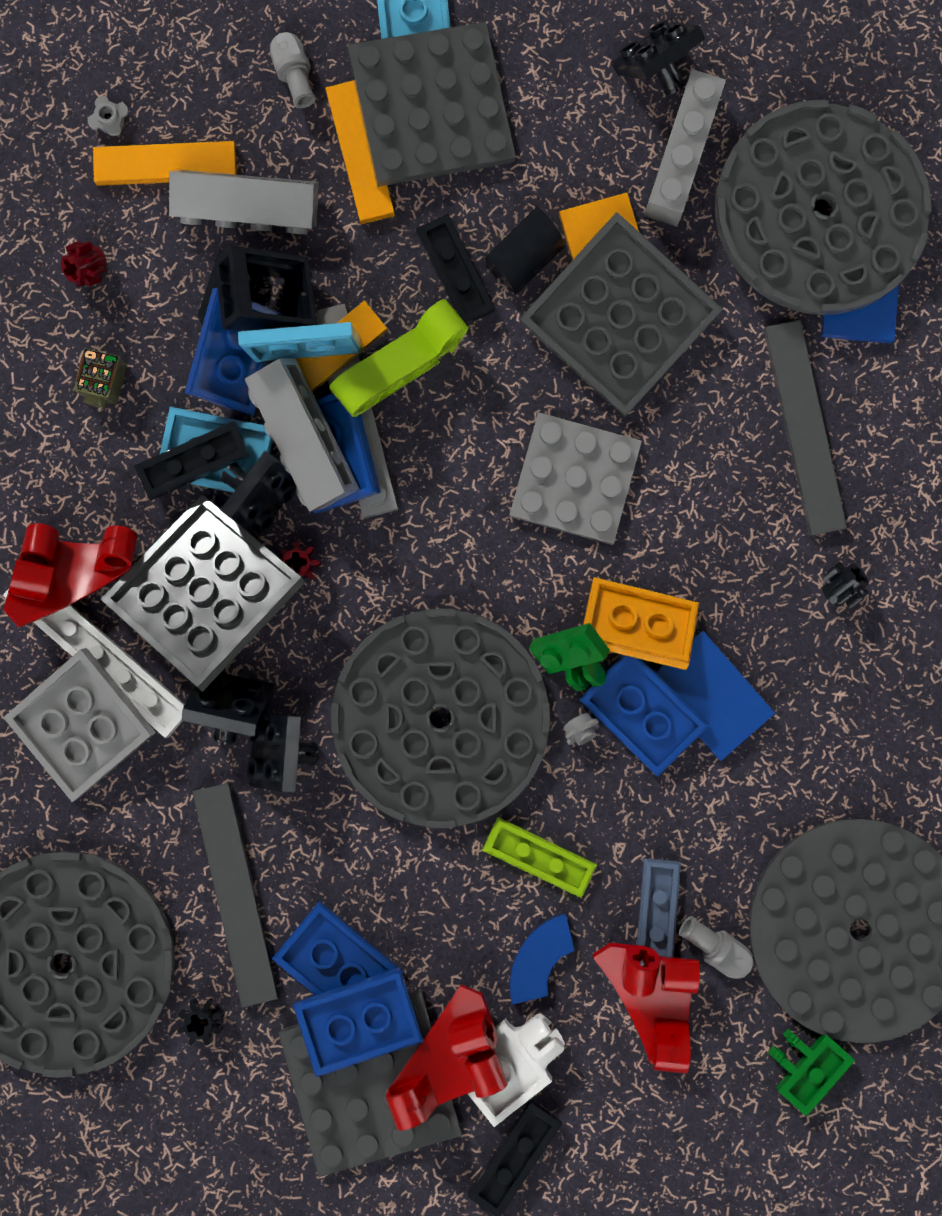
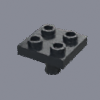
(658, 54)
(257, 493)
(229, 706)
(277, 753)

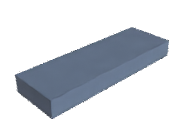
(659, 905)

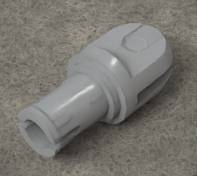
(292, 67)
(718, 948)

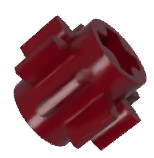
(83, 263)
(290, 557)

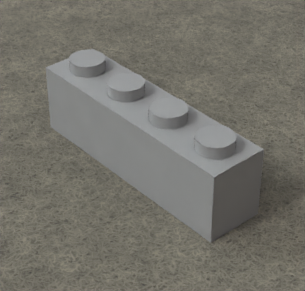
(684, 147)
(243, 200)
(301, 434)

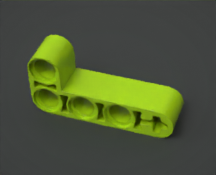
(401, 360)

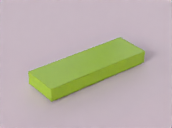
(539, 857)

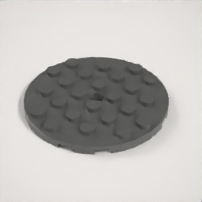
(813, 258)
(427, 771)
(804, 920)
(118, 957)

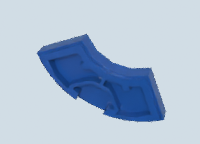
(537, 957)

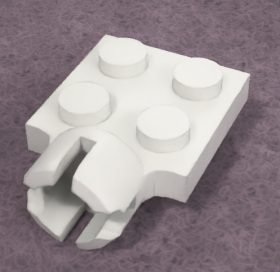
(524, 1059)

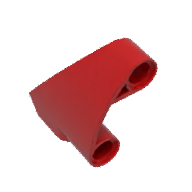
(61, 573)
(657, 999)
(450, 1062)

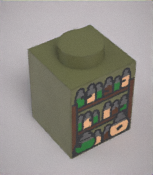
(100, 378)

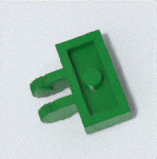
(576, 653)
(814, 1072)

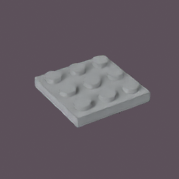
(575, 478)
(79, 724)

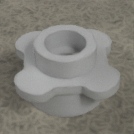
(114, 123)
(581, 729)

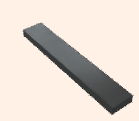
(805, 428)
(235, 895)

